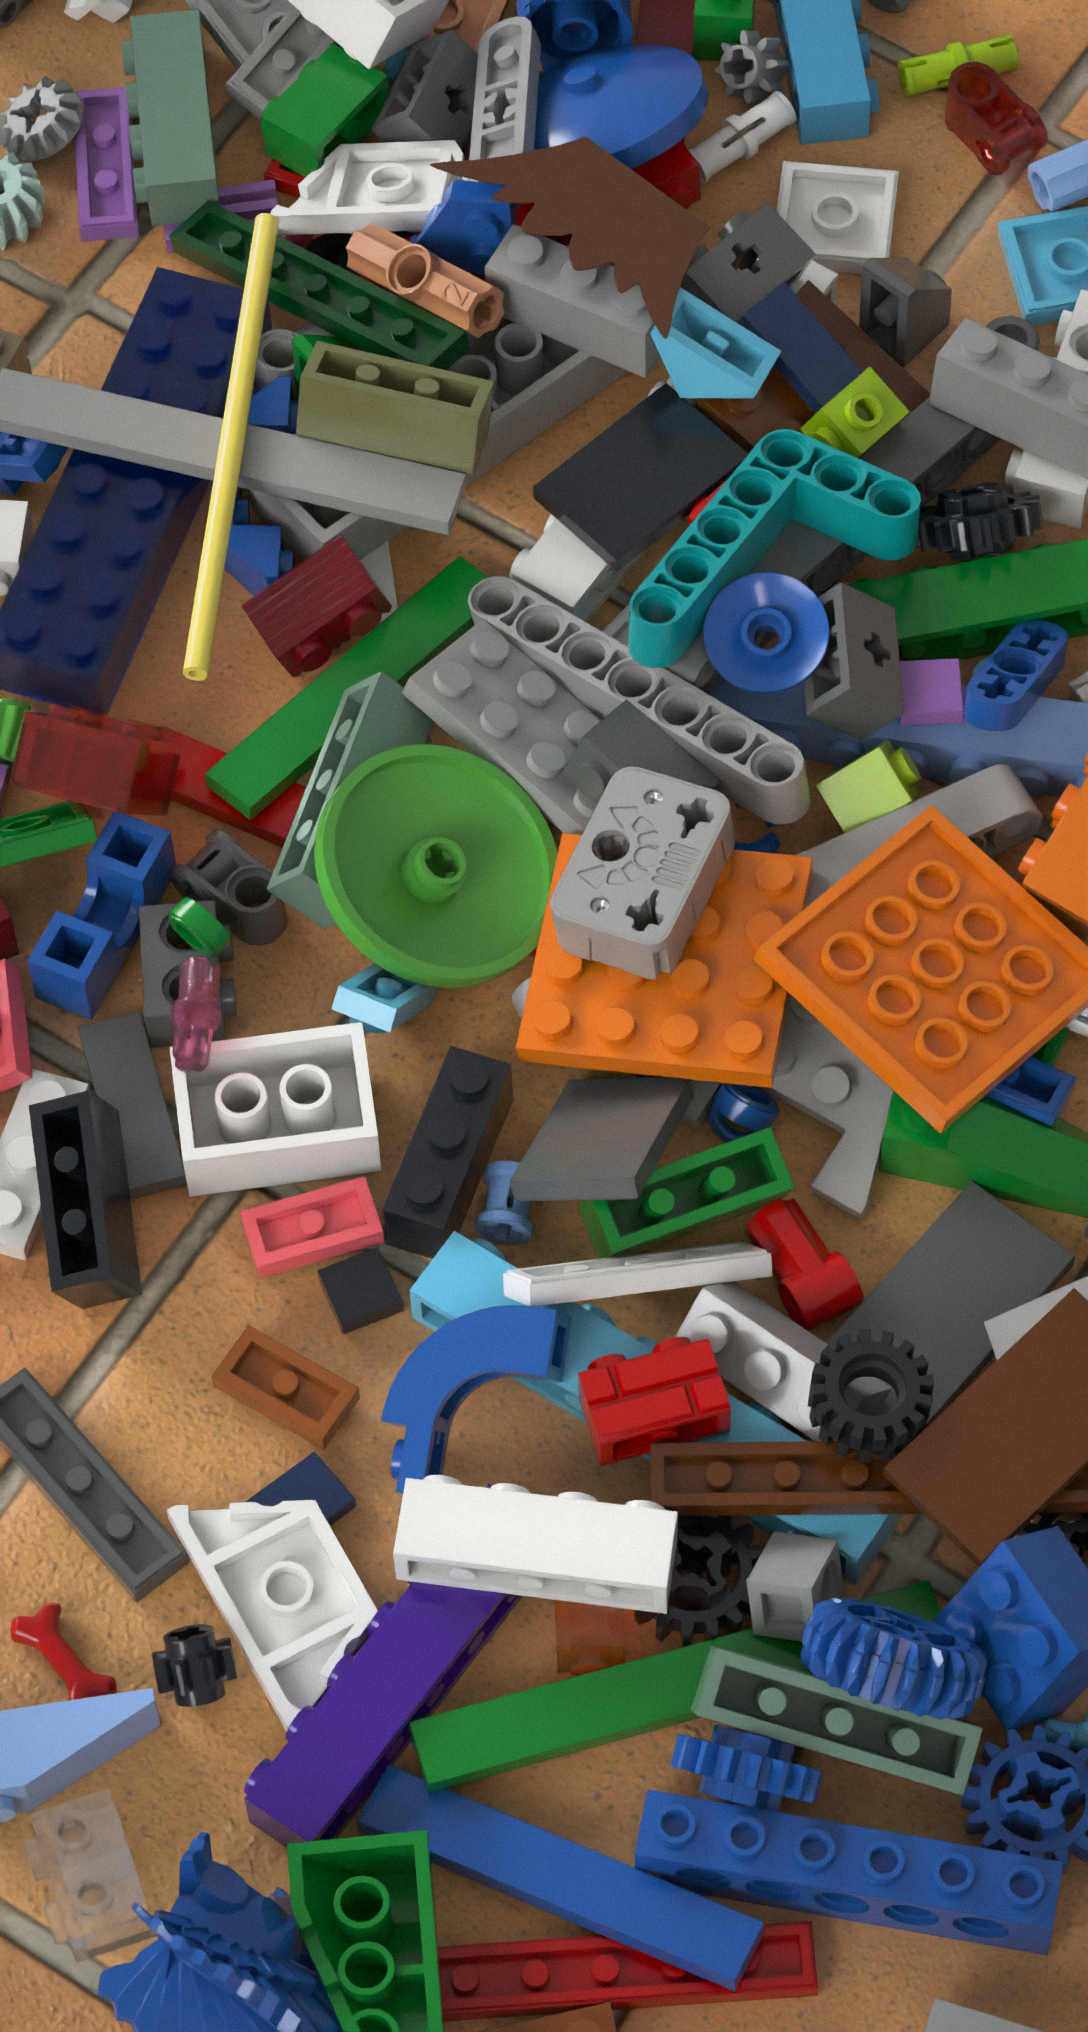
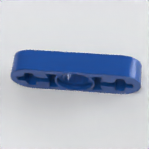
(1015, 675)

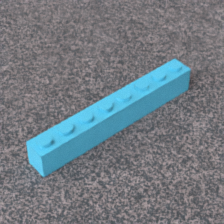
(470, 1278)

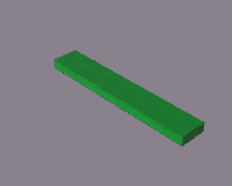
(293, 737)

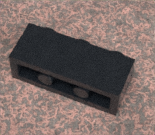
(448, 1152)
(85, 1200)

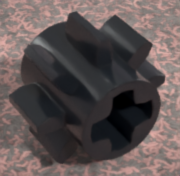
(194, 1665)

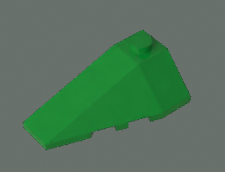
(997, 1150)
(371, 1928)

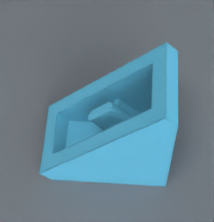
(712, 353)

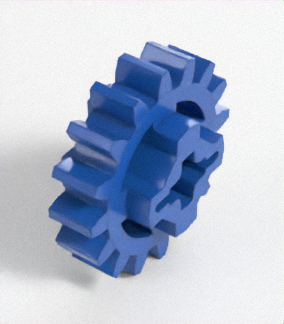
(746, 1768)
(1030, 1775)

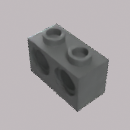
(161, 972)

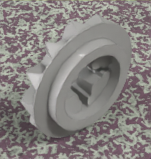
(51, 130)

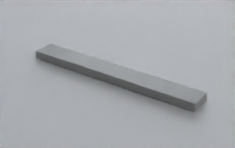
(190, 442)

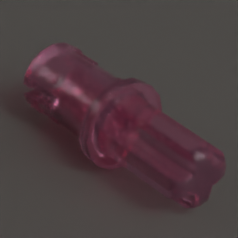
(195, 1014)

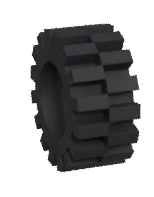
(876, 1360)

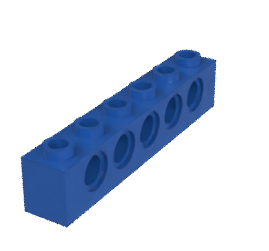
(849, 1872)

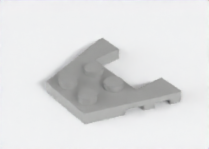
(833, 1087)

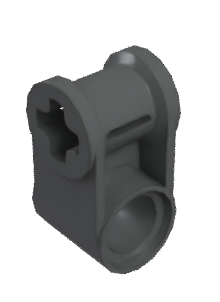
(234, 880)

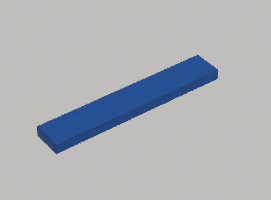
(567, 1879)

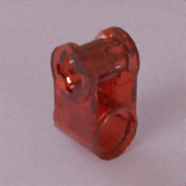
(991, 117)

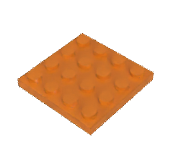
(932, 968)
(704, 1021)

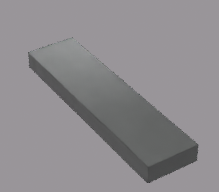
(85, 1488)

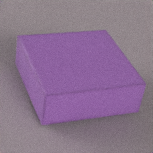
(931, 692)

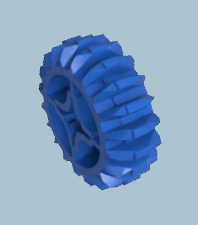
(893, 1658)

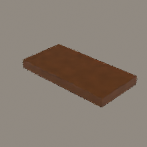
(1006, 1438)

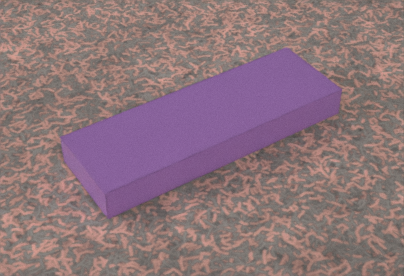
(105, 167)

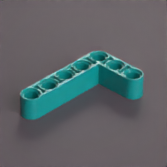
(776, 483)

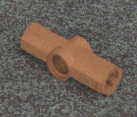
(425, 280)

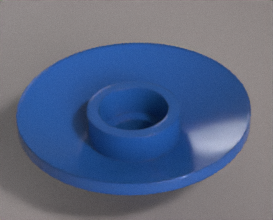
(761, 605)

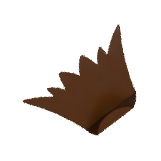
(605, 209)

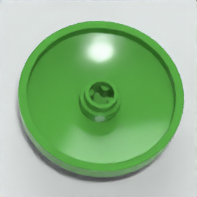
(435, 865)

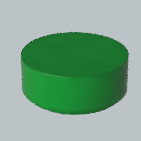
(198, 928)

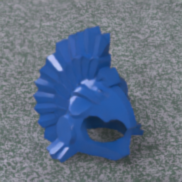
(220, 1961)

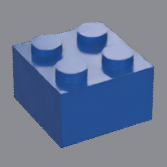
(1032, 1624)

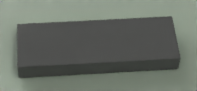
(128, 1081)

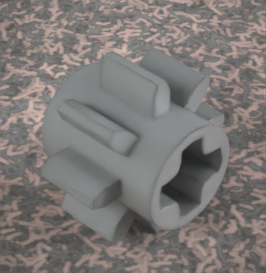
(767, 70)

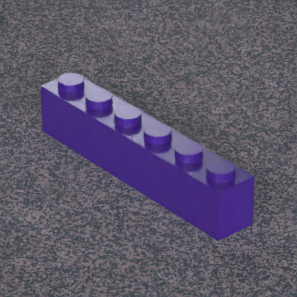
(364, 1717)

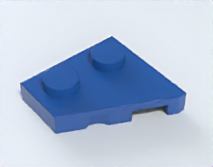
(467, 225)

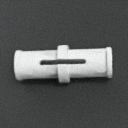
(767, 117)

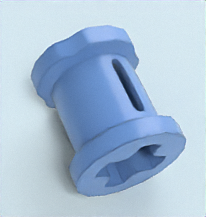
(515, 1217)

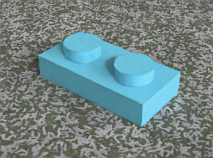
(381, 999)

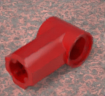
(809, 1277)

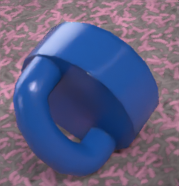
(743, 1105)

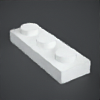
(18, 1174)

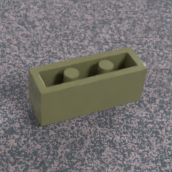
(394, 407)

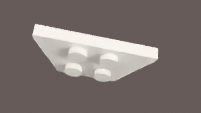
(372, 184)
(280, 1593)

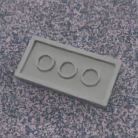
(510, 716)

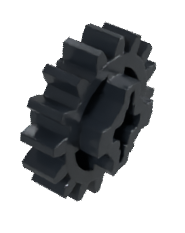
(978, 520)
(703, 1603)

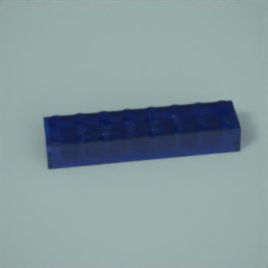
(116, 521)

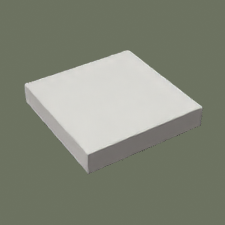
(839, 211)

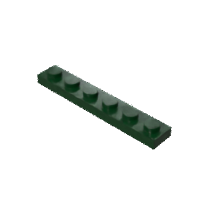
(321, 292)

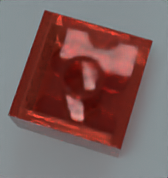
(96, 761)

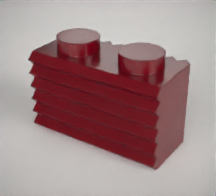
(317, 607)

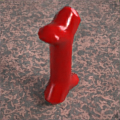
(44, 1635)

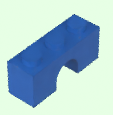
(86, 951)

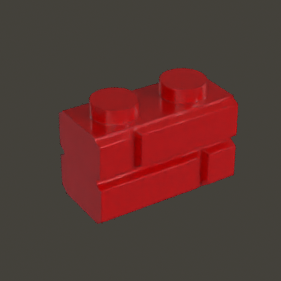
(653, 1399)

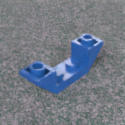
(257, 551)

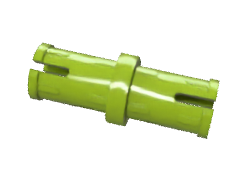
(934, 70)

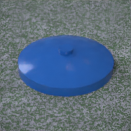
(623, 99)

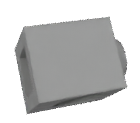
(789, 1582)

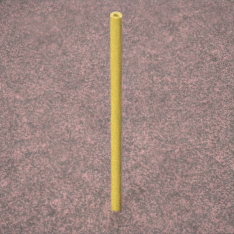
(230, 448)

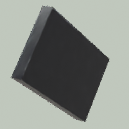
(639, 477)

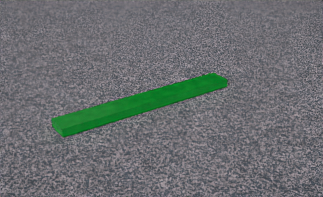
(597, 1705)

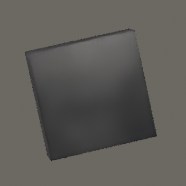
(360, 1290)

